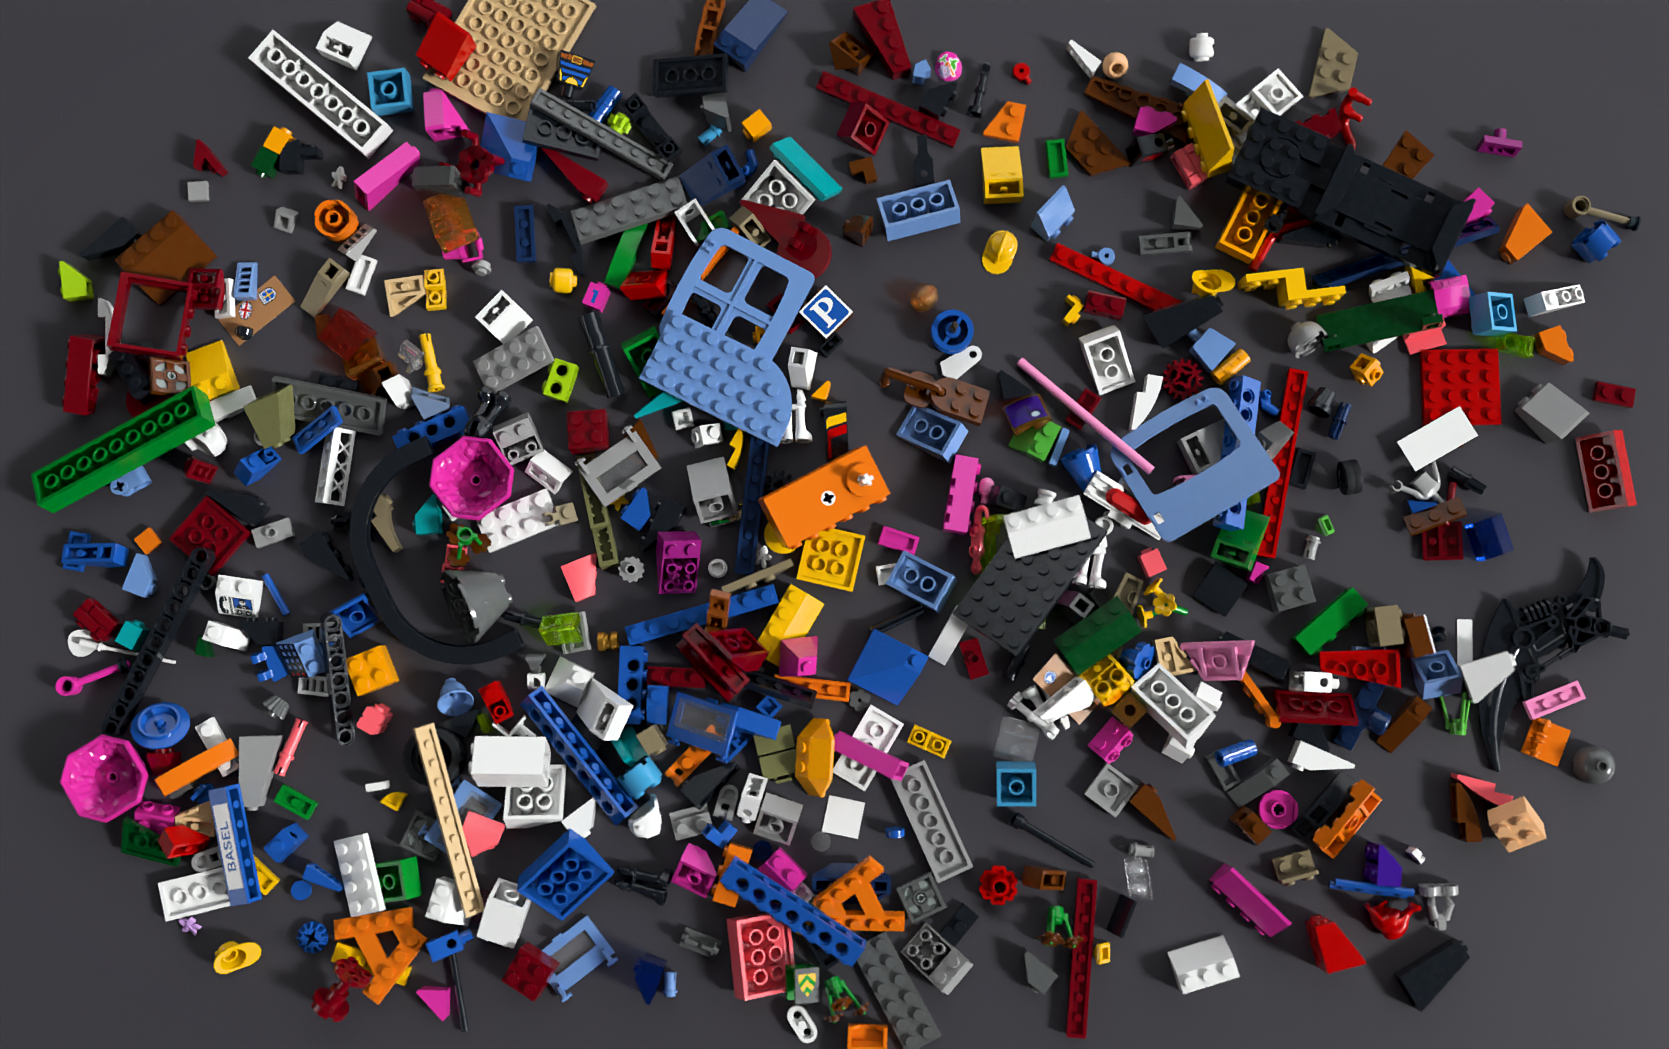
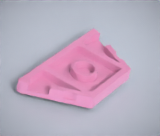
(1219, 658)

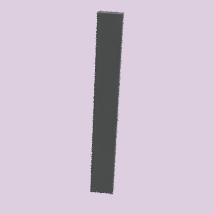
(600, 134)

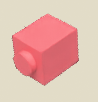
(1151, 562)

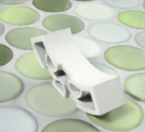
(1211, 699)

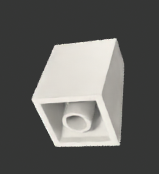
(1486, 673)
(504, 914)

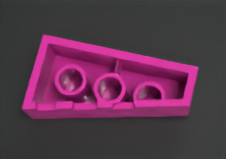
(960, 495)

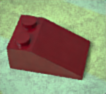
(740, 647)

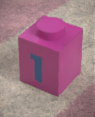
(596, 296)

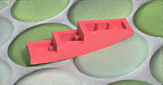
(1482, 789)

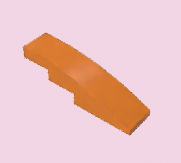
(197, 767)

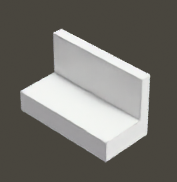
(548, 471)

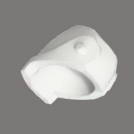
(210, 442)
(646, 819)

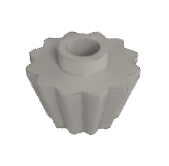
(637, 572)

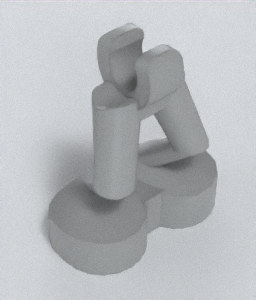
(1433, 890)

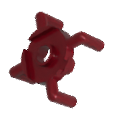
(466, 164)

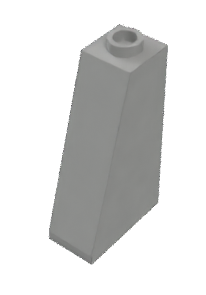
(256, 764)

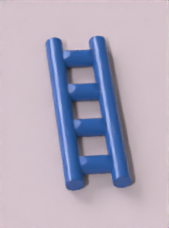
(1370, 888)

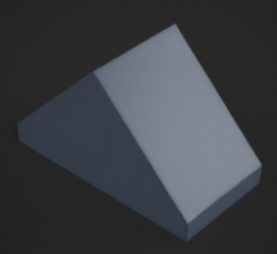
(428, 402)

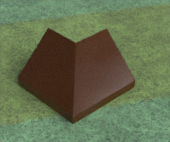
(850, 53)

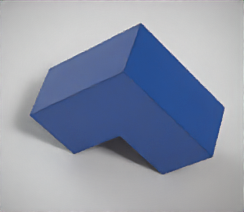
(721, 835)

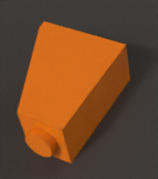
(1523, 234)

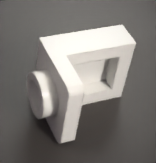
(707, 435)

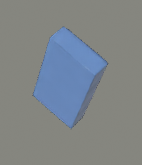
(1060, 442)

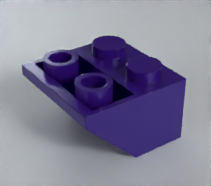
(1381, 866)

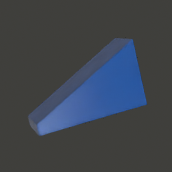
(1417, 506)

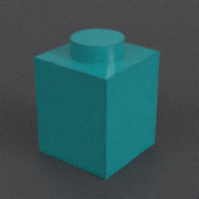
(132, 634)

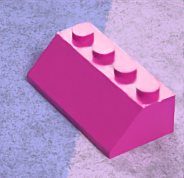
(1248, 900)

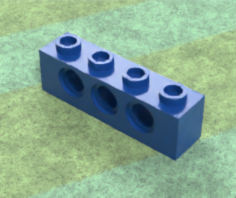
(444, 434)
(627, 654)

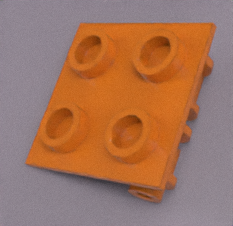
(1545, 741)

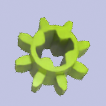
(619, 123)

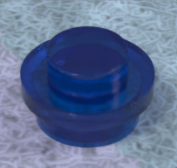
(762, 850)

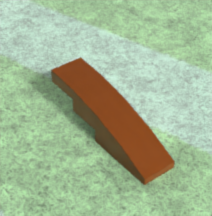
(709, 27)
(718, 611)

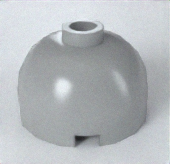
(1305, 338)

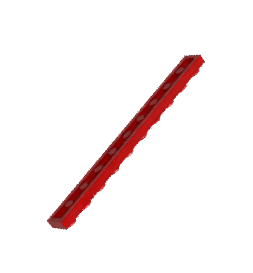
(1277, 491)

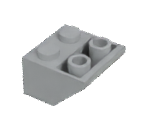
(518, 438)

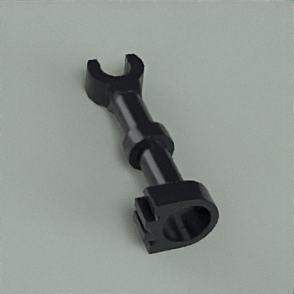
(980, 90)
(1274, 223)

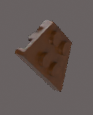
(1093, 148)

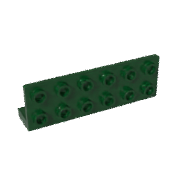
(1379, 320)

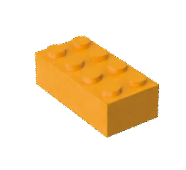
(1245, 228)

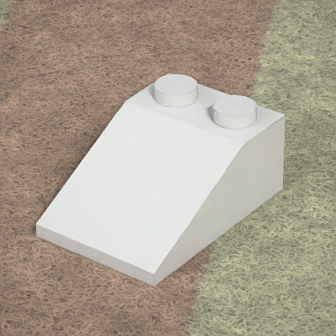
(1107, 359)

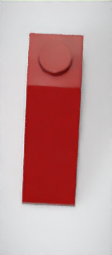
(663, 242)

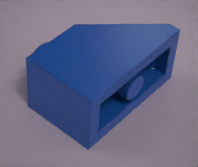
(657, 704)

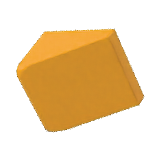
(822, 393)

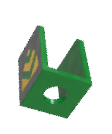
(802, 983)

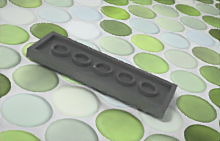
(628, 210)
(358, 410)
(897, 993)

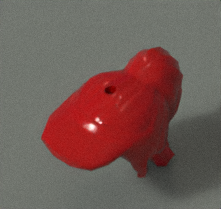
(1391, 920)

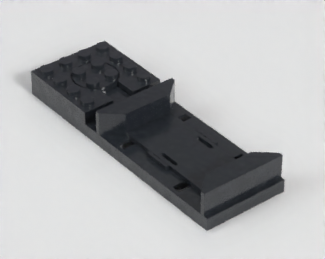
(1320, 180)

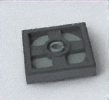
(416, 843)
(920, 897)

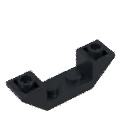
(650, 128)

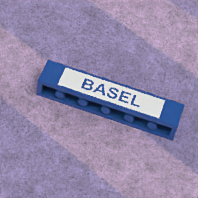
(235, 845)

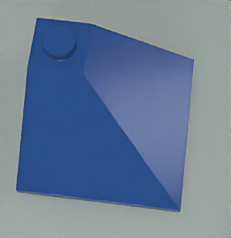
(504, 138)
(887, 667)

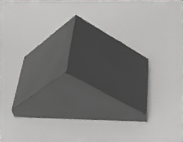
(1184, 218)

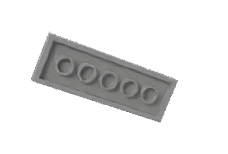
(932, 822)

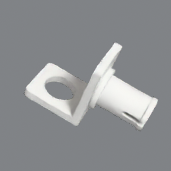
(519, 729)

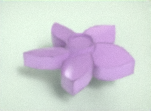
(189, 925)

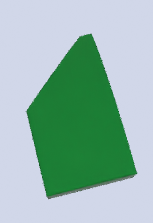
(718, 220)

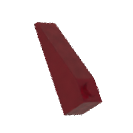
(584, 181)

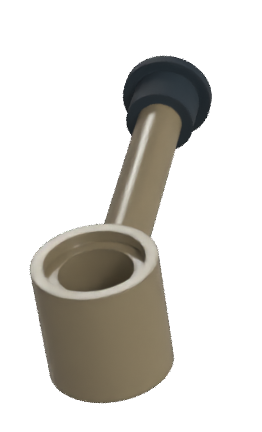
(1585, 208)

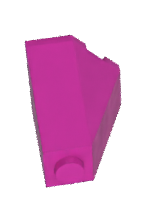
(441, 117)
(798, 656)

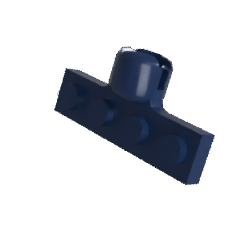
(1368, 716)

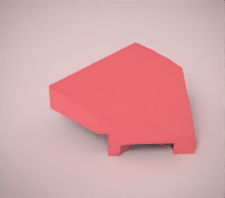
(481, 833)

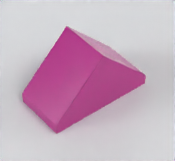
(437, 999)

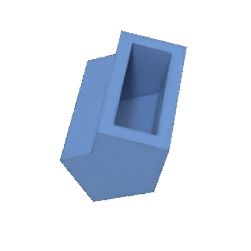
(921, 72)

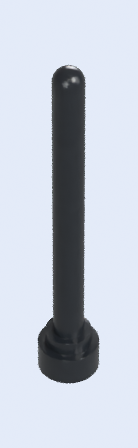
(1020, 822)

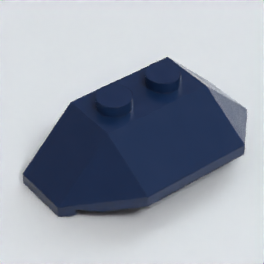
(834, 871)

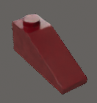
(199, 469)

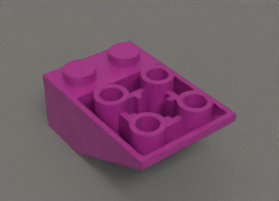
(677, 561)

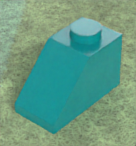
(429, 518)

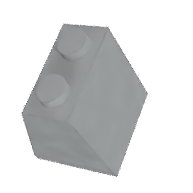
(1550, 413)
(712, 490)

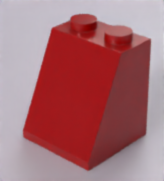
(445, 47)
(1330, 946)

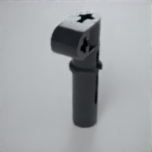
(599, 348)

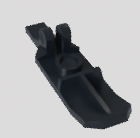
(923, 162)

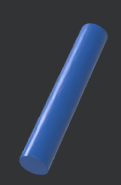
(275, 594)

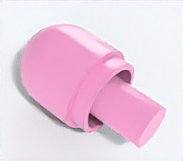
(984, 489)

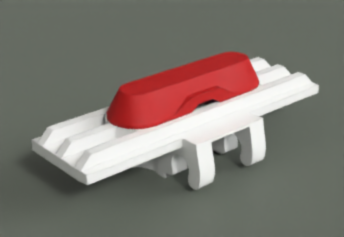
(1120, 505)

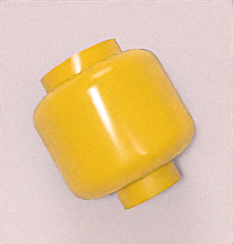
(563, 280)

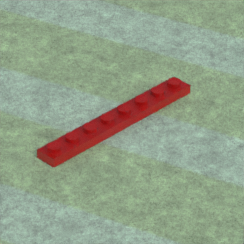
(1110, 278)

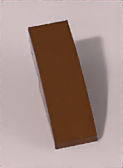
(1464, 813)

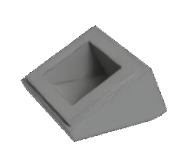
(285, 219)

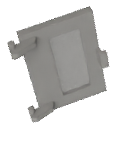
(619, 468)

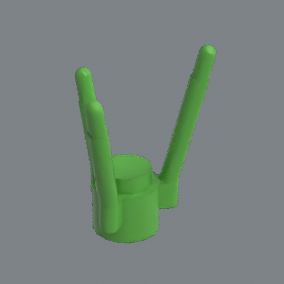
(1458, 725)

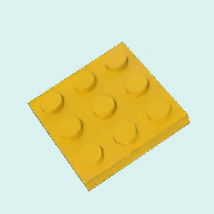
(832, 559)

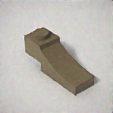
(384, 523)

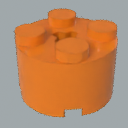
(325, 220)

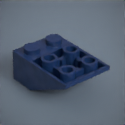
(713, 176)

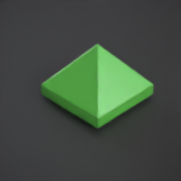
(1324, 526)

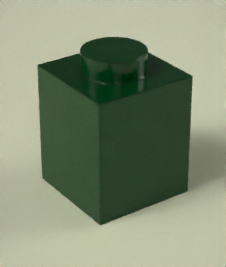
(266, 163)

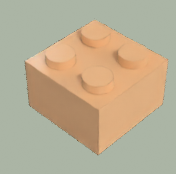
(1516, 824)

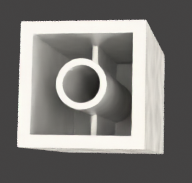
(510, 761)

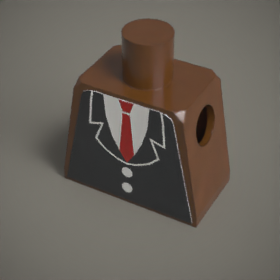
(1251, 825)

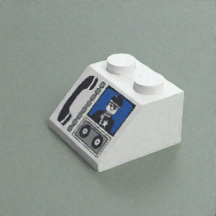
(238, 596)

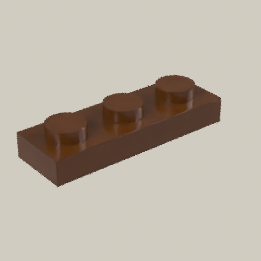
(1434, 516)

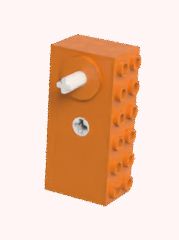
(799, 509)

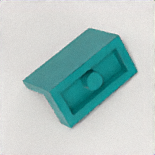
(629, 747)

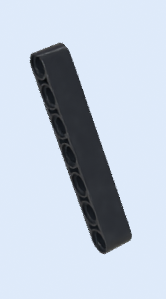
(342, 686)

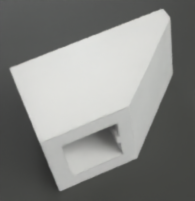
(801, 367)

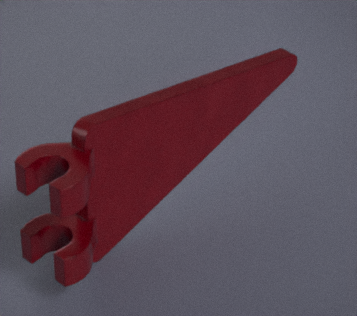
(780, 223)

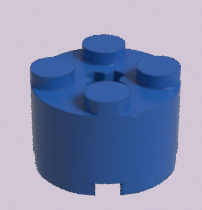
(1595, 242)

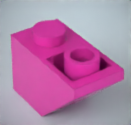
(1152, 122)

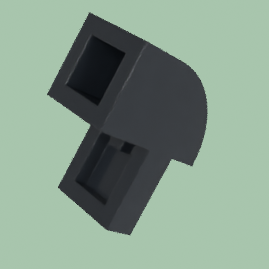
(294, 154)

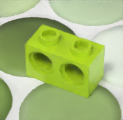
(566, 381)

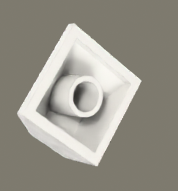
(569, 681)

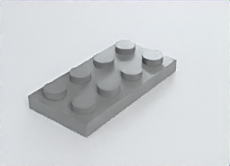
(514, 360)

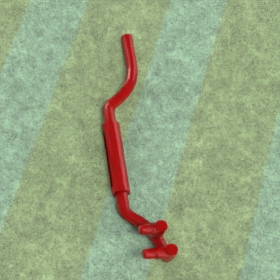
(1346, 112)

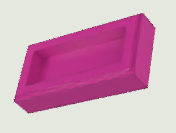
(898, 540)

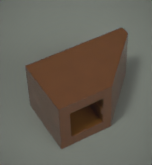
(373, 379)

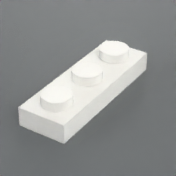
(211, 736)

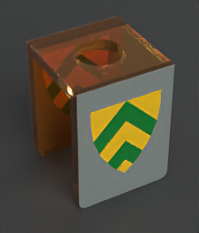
(1119, 714)

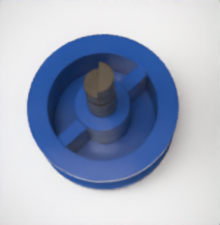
(952, 331)

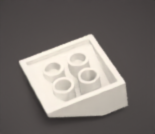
(786, 187)
(536, 805)

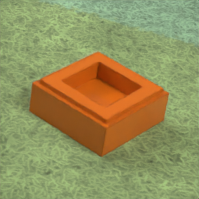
(148, 540)

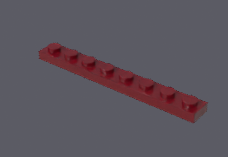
(889, 109)
(1081, 958)

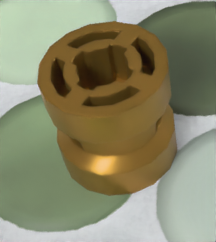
(608, 641)

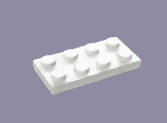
(517, 520)
(877, 730)
(359, 875)
(194, 894)

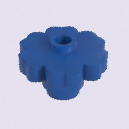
(1138, 660)

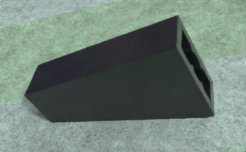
(1181, 318)
(1263, 660)
(1431, 972)

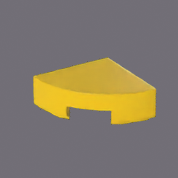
(394, 800)

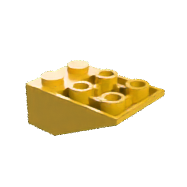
(1002, 175)

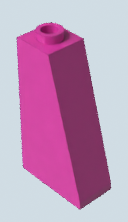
(386, 175)
(870, 756)

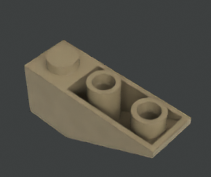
(324, 287)

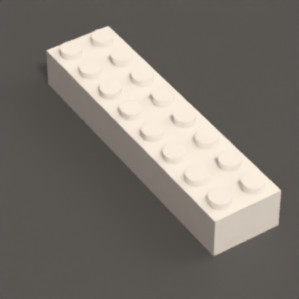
(320, 94)

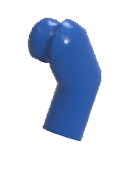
(752, 164)
(1265, 403)

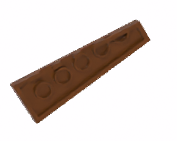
(1408, 156)

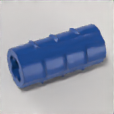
(606, 104)
(1235, 753)

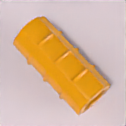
(1230, 366)

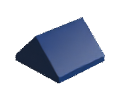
(357, 615)

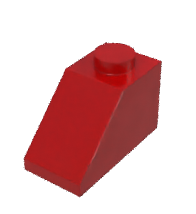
(182, 841)

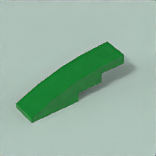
(625, 256)

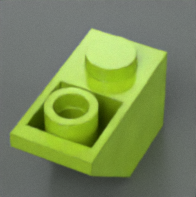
(74, 284)

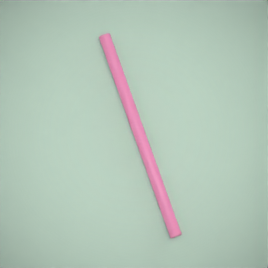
(1085, 416)

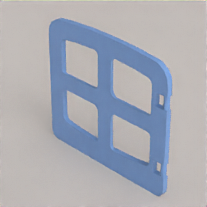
(733, 303)

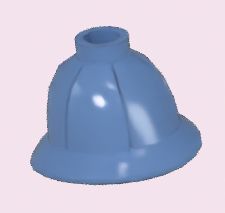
(454, 698)

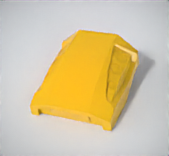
(1108, 680)

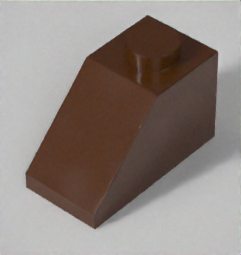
(1044, 878)

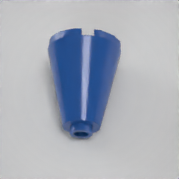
(1082, 464)

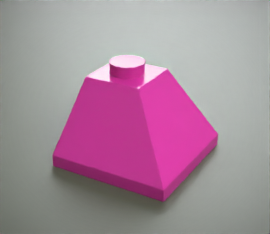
(695, 871)

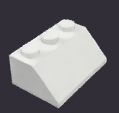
(1203, 964)

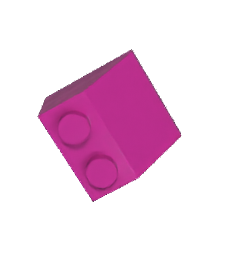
(783, 870)

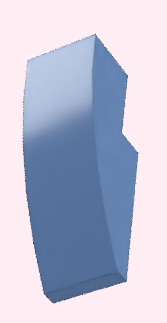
(1189, 80)

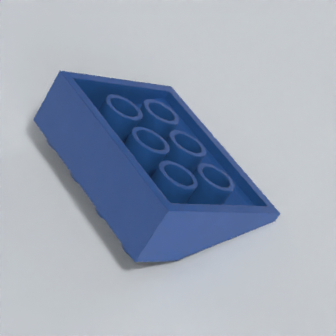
(564, 875)

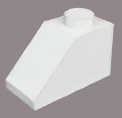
(399, 391)
(226, 635)
(582, 819)

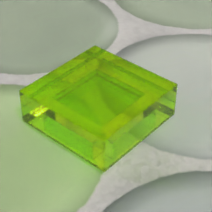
(485, 723)

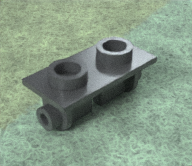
(700, 943)

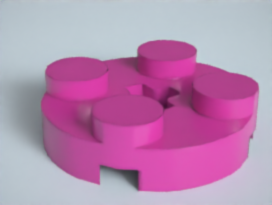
(1285, 801)

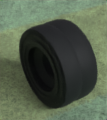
(1349, 477)

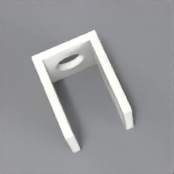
(680, 213)

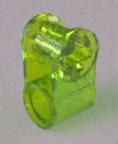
(1519, 345)

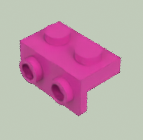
(1111, 740)
(156, 815)

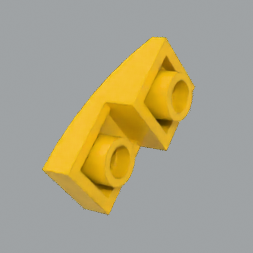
(435, 289)
(929, 741)

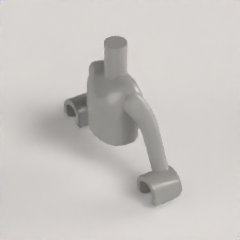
(1424, 486)

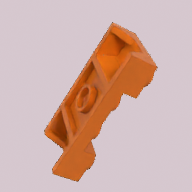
(1343, 828)
(867, 1036)

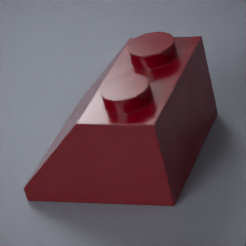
(863, 128)

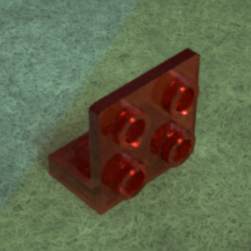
(346, 333)

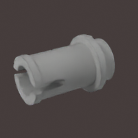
(1311, 547)
(1141, 850)

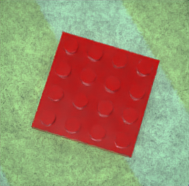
(1461, 379)

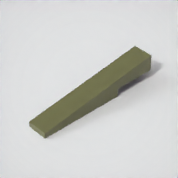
(599, 523)

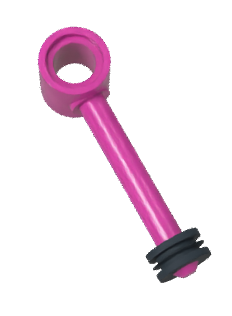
(123, 665)

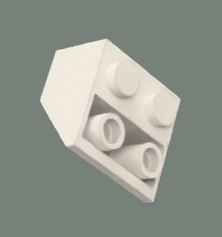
(343, 45)
(503, 317)

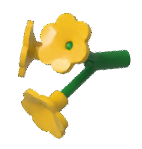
(1163, 604)

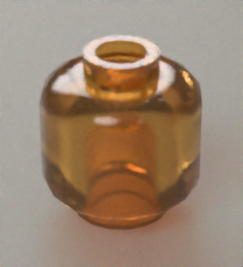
(924, 297)

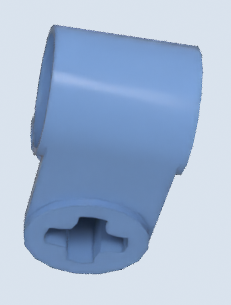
(132, 482)

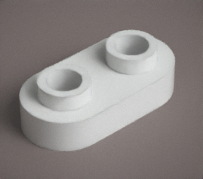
(801, 1023)

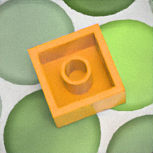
(371, 670)

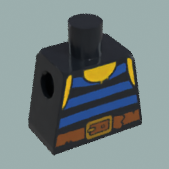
(572, 72)

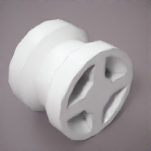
(1044, 497)

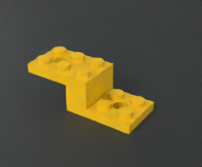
(1291, 288)

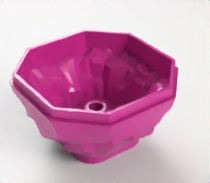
(455, 473)
(92, 782)

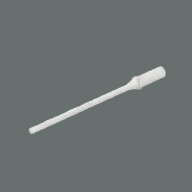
(100, 646)

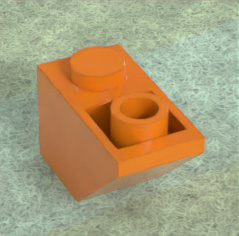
(1553, 345)

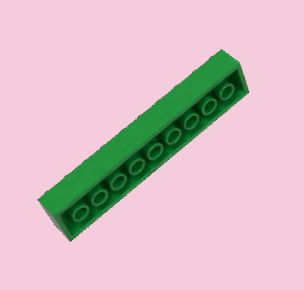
(123, 449)

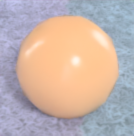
(1115, 65)

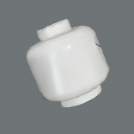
(1201, 47)

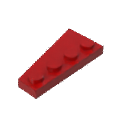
(1369, 665)

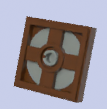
(168, 376)

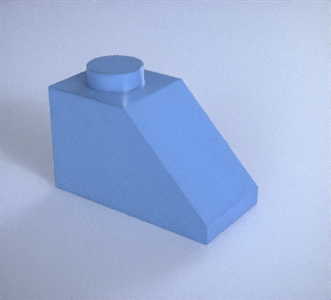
(141, 577)

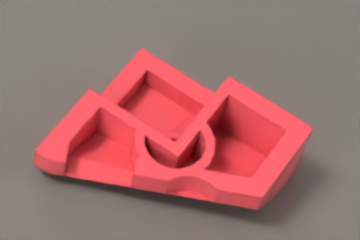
(581, 577)

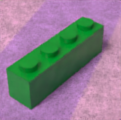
(1329, 621)

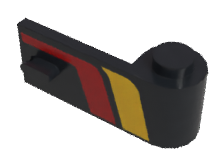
(835, 428)

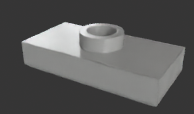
(273, 533)

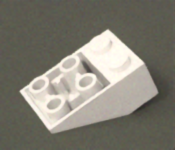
(603, 711)

